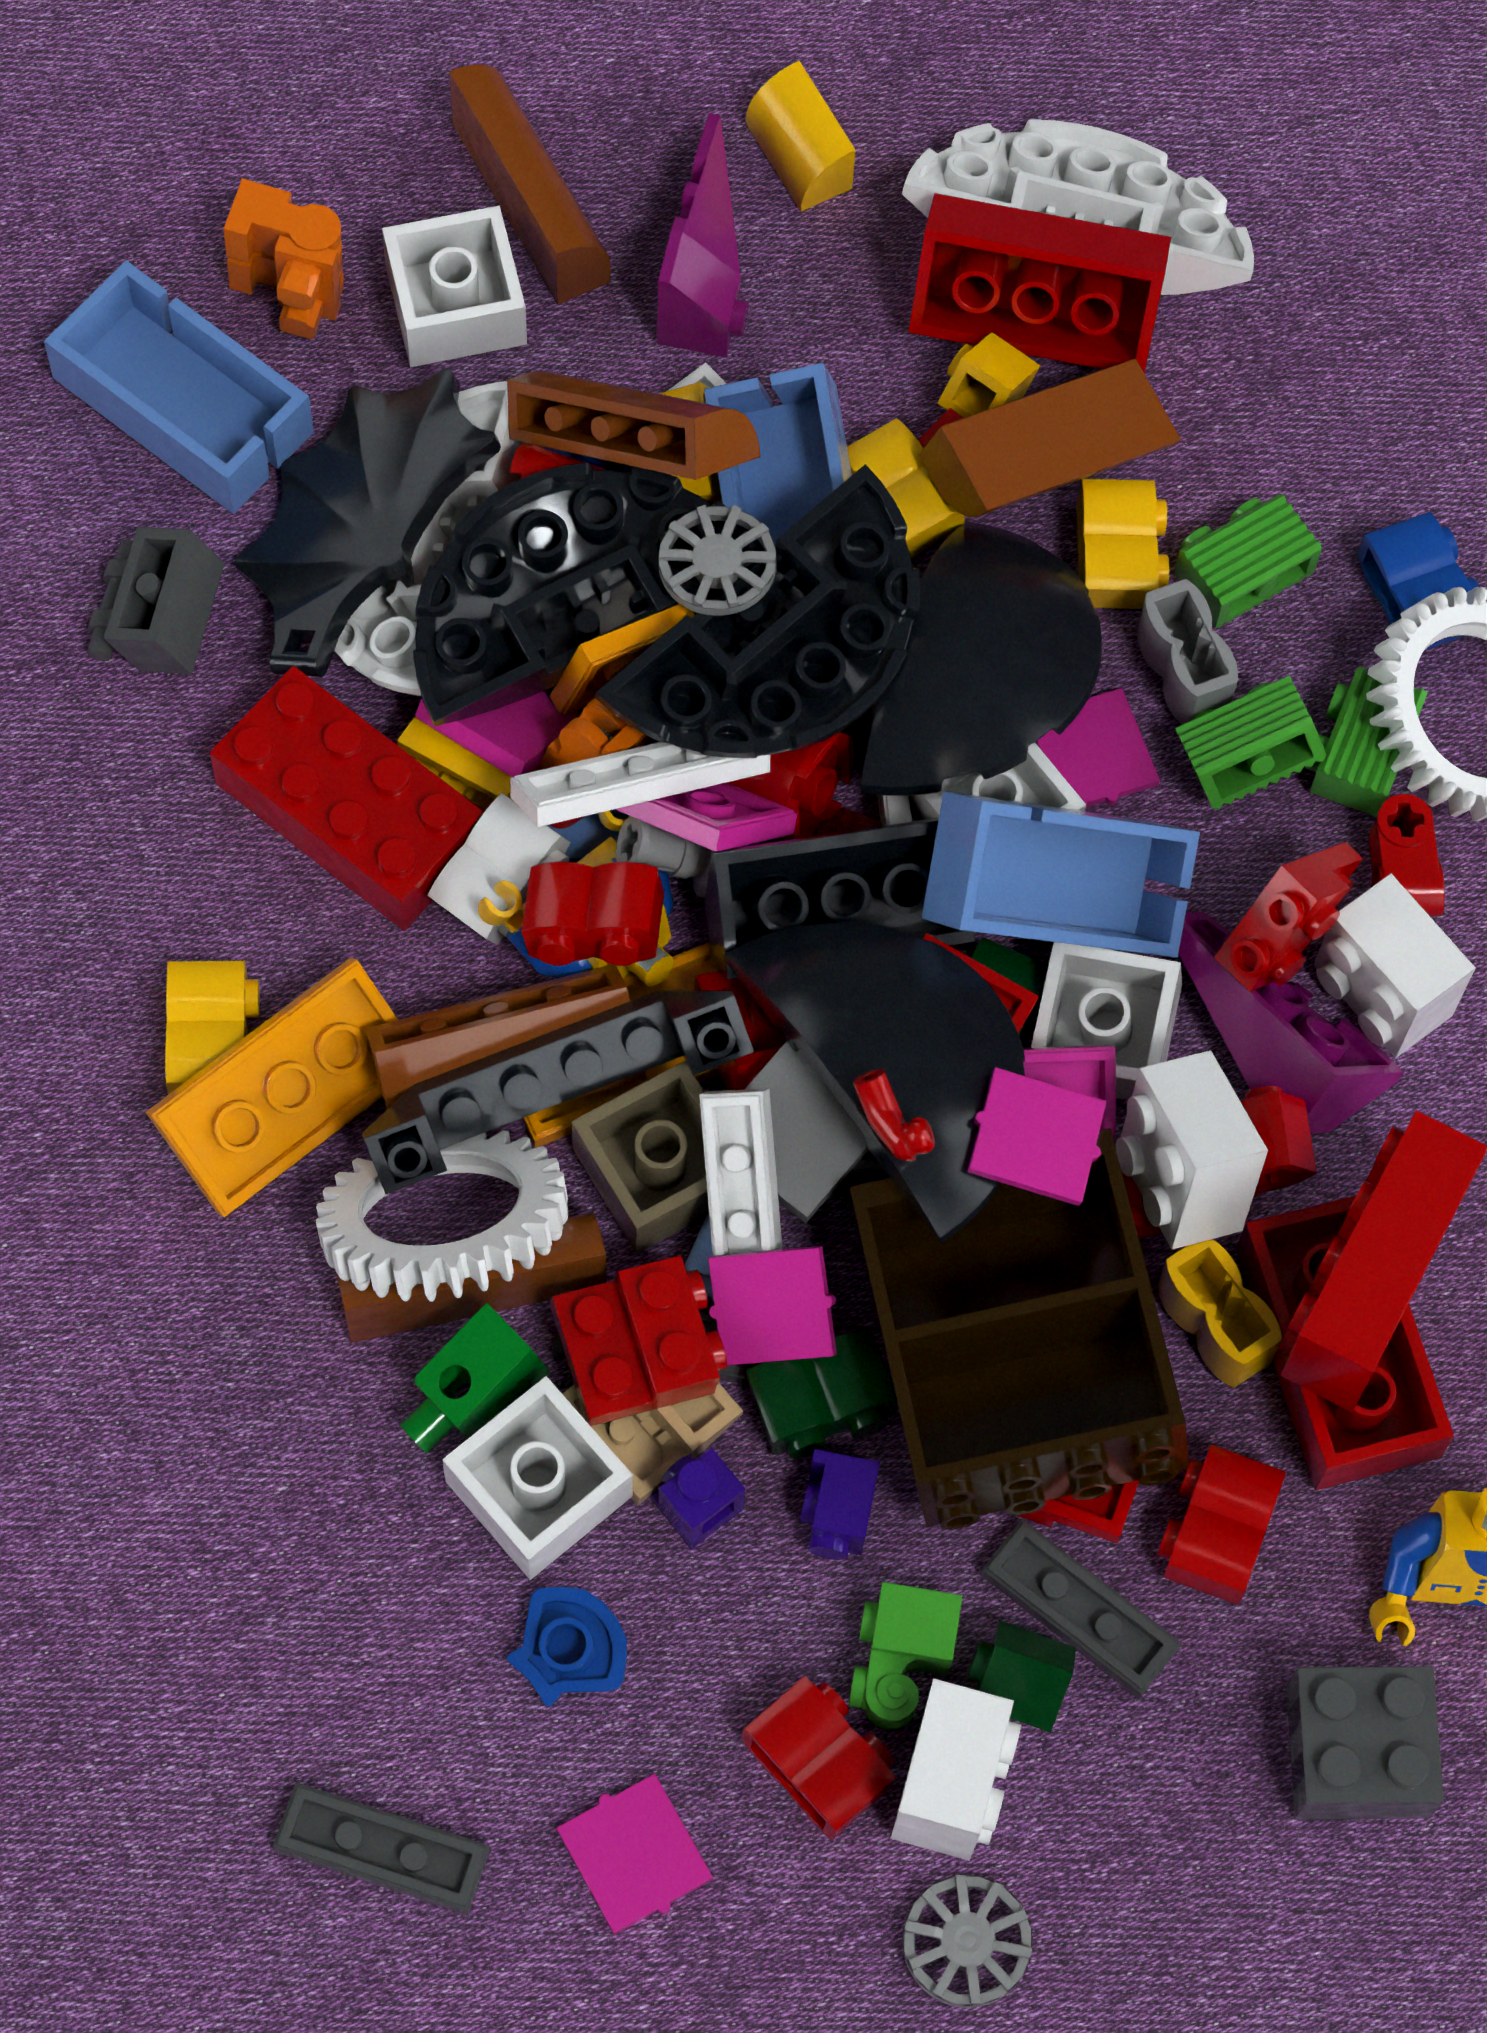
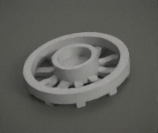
(717, 560)
(967, 1941)

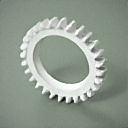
(1419, 627)
(532, 1222)

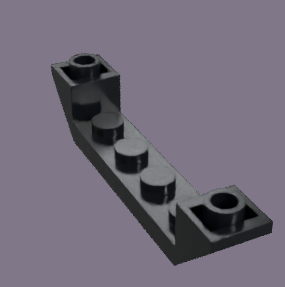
(549, 1071)

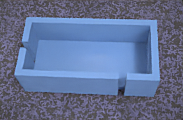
(181, 396)
(798, 441)
(1058, 874)

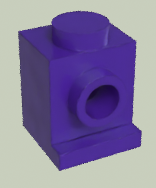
(699, 1496)
(840, 1504)

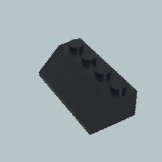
(826, 878)

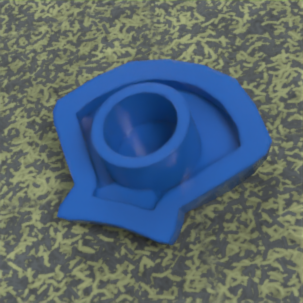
(570, 1644)

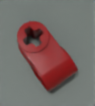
(1411, 858)

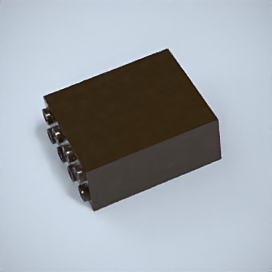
(1023, 1348)

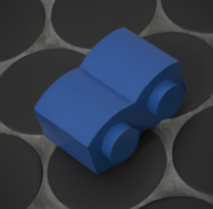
(1410, 564)

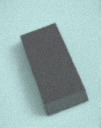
(1080, 1609)
(382, 1848)

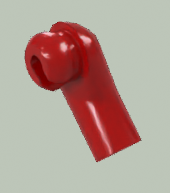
(886, 1118)

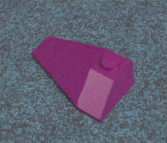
(701, 262)
(1282, 1038)

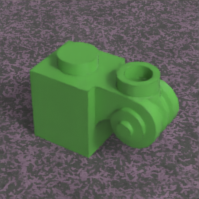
(907, 1632)

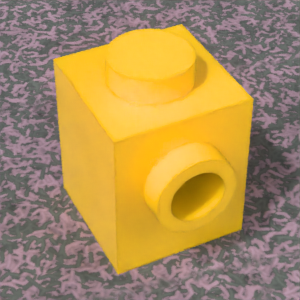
(987, 376)

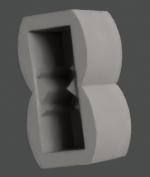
(1185, 651)

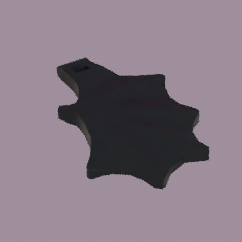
(359, 511)

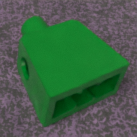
(480, 1354)

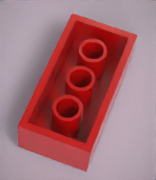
(1038, 283)
(344, 795)
(1378, 1258)
(1400, 1410)

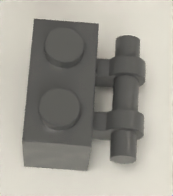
(156, 601)

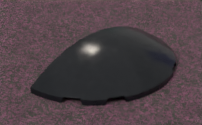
(540, 576)
(800, 656)
(989, 666)
(901, 1004)

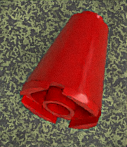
(806, 781)

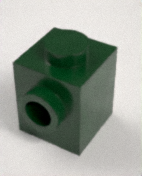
(1025, 1670)

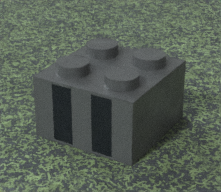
(1364, 1743)

